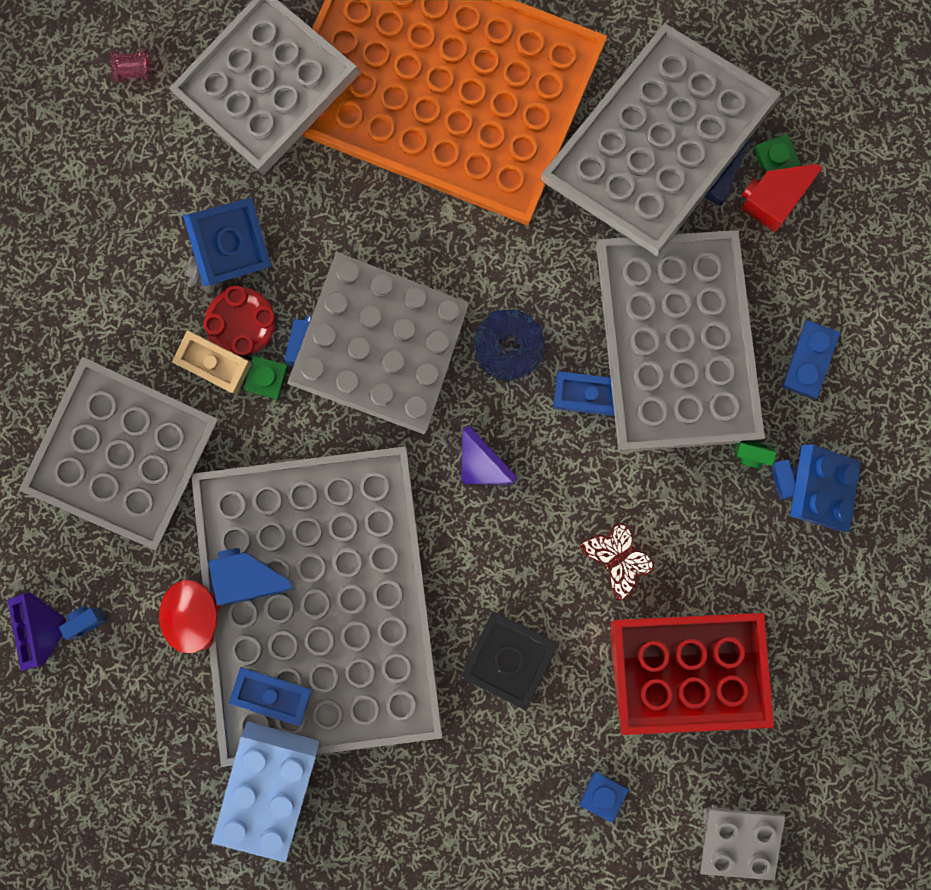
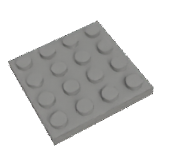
(264, 81)
(379, 343)
(118, 454)

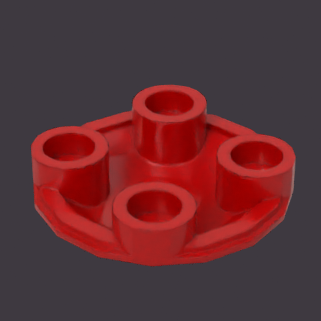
(240, 320)
(189, 616)

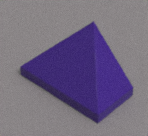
(481, 464)
(34, 629)

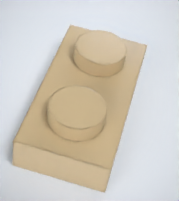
(212, 362)

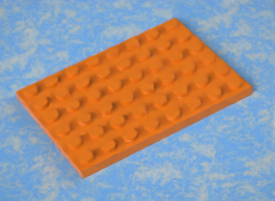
(458, 93)

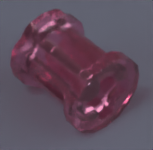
(130, 65)

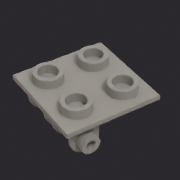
(741, 842)

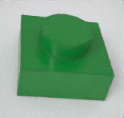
(776, 154)
(266, 378)
(755, 453)

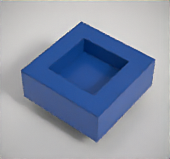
(784, 478)
(82, 621)
(603, 796)

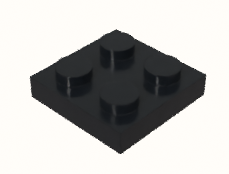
(509, 660)

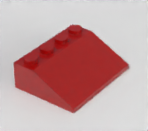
(691, 673)

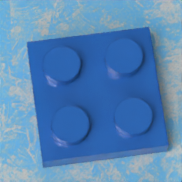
(227, 241)
(825, 488)

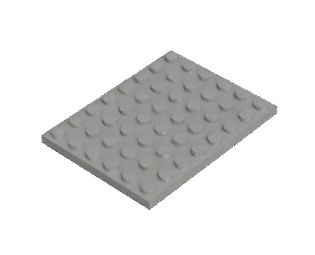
(358, 603)

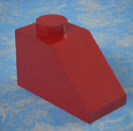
(777, 194)

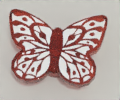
(619, 558)

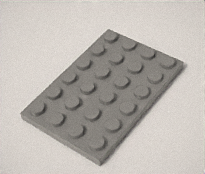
(660, 138)
(679, 342)

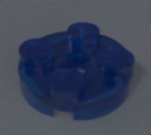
(490, 354)

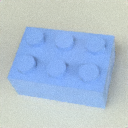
(265, 791)

